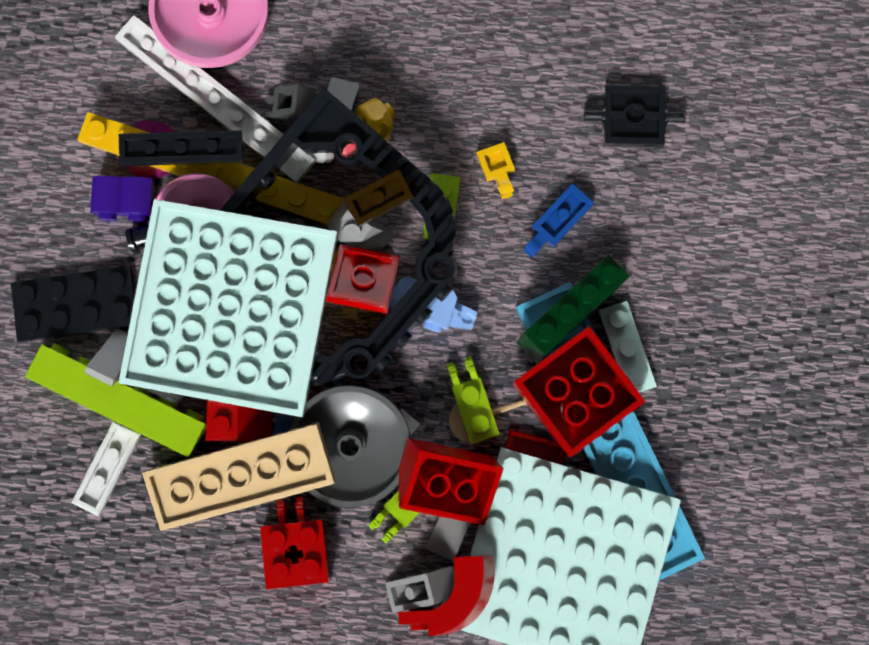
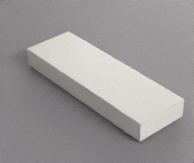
(106, 468)

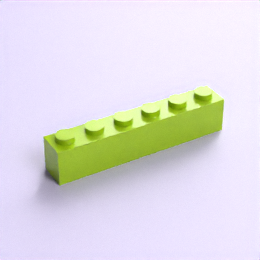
(118, 402)

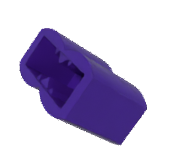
(122, 198)

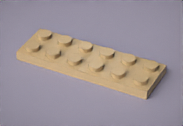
(239, 476)

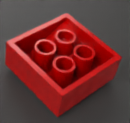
(578, 392)

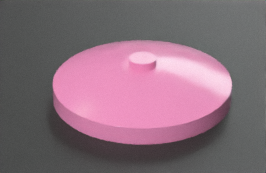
(208, 30)

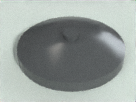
(363, 440)

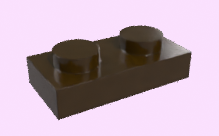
(379, 198)

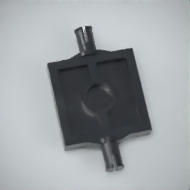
(634, 116)

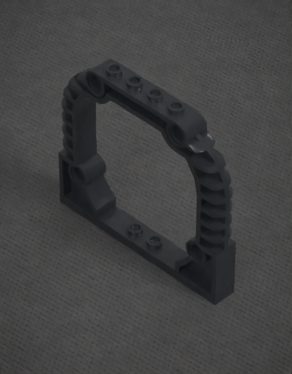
(328, 128)

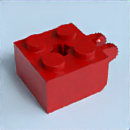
(307, 536)

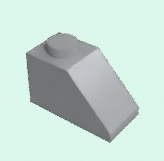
(369, 236)
(421, 589)

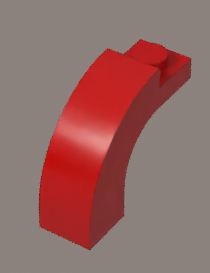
(467, 601)

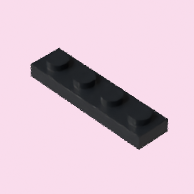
(180, 148)

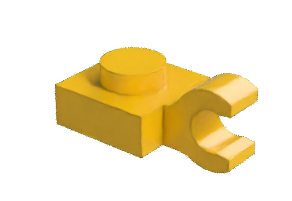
(497, 165)

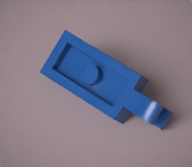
(559, 219)

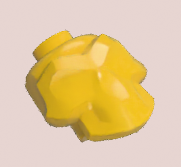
(377, 116)

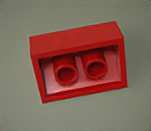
(236, 423)
(447, 481)

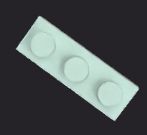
(627, 345)

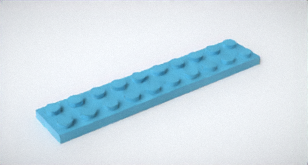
(624, 450)

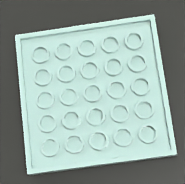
(228, 307)
(570, 555)

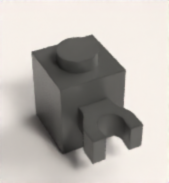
(289, 102)

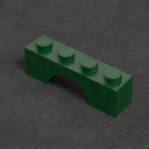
(572, 309)

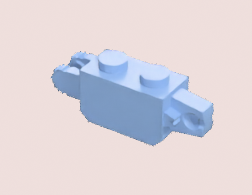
(445, 313)

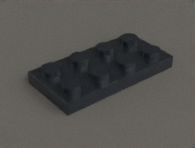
(73, 303)

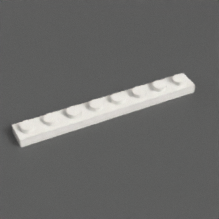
(210, 96)

